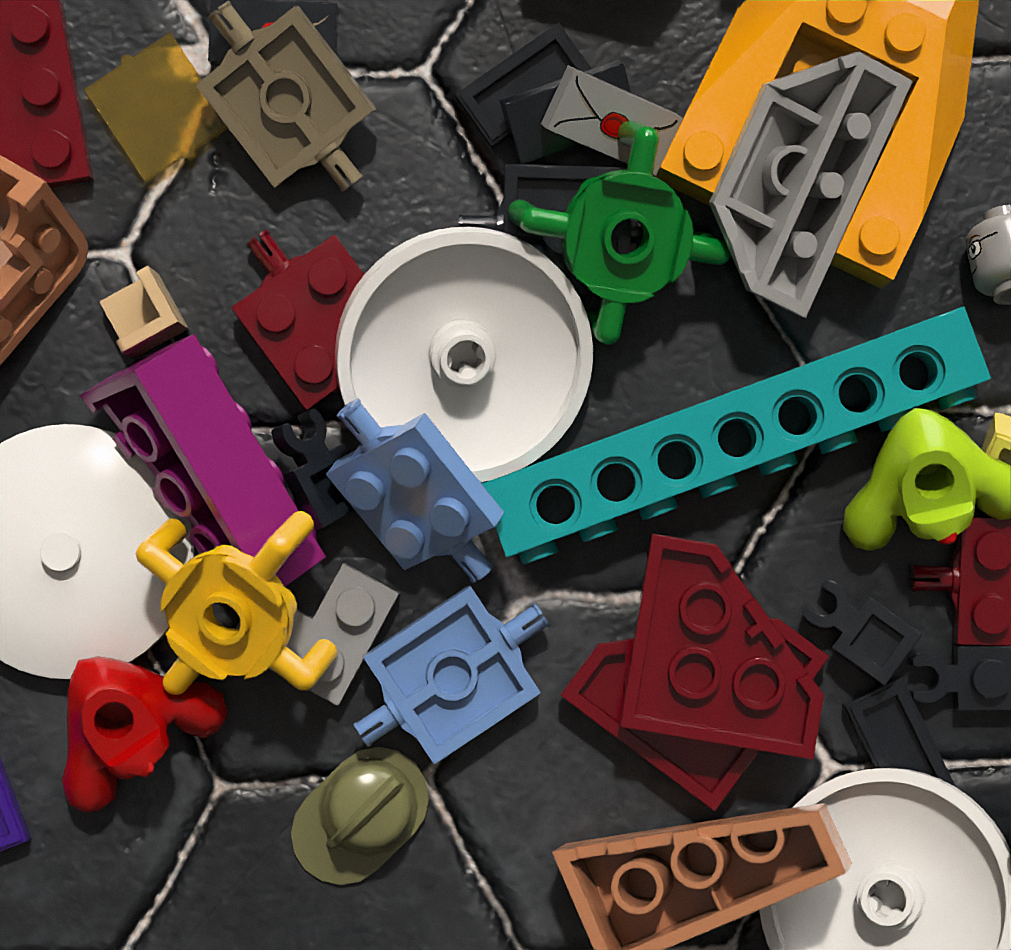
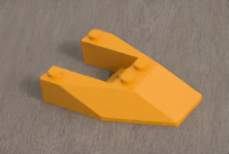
(781, 37)

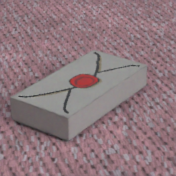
(594, 110)

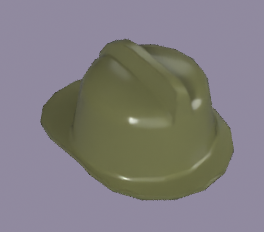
(360, 815)

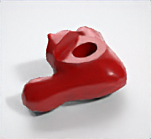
(121, 725)

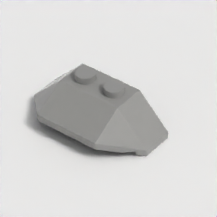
(803, 173)

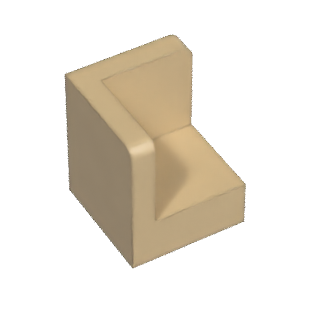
(143, 314)

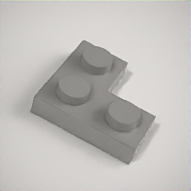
(350, 620)

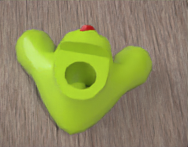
(931, 479)

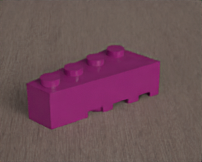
(201, 451)

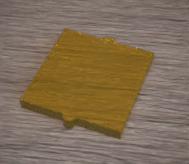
(156, 107)

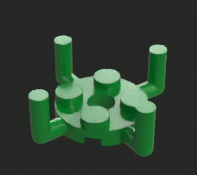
(596, 211)

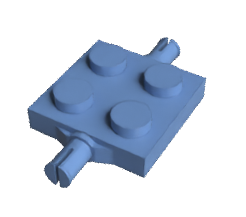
(414, 491)
(451, 674)

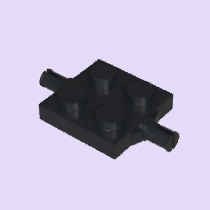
(551, 189)

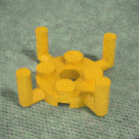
(251, 590)

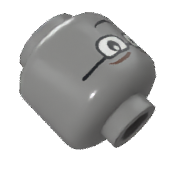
(990, 254)

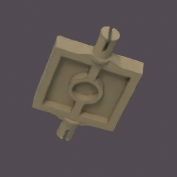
(285, 96)

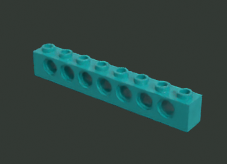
(942, 343)

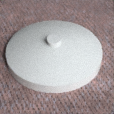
(472, 337)
(69, 551)
(920, 876)

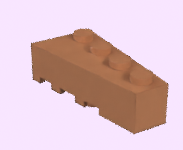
(694, 877)

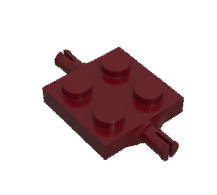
(299, 314)
(976, 582)

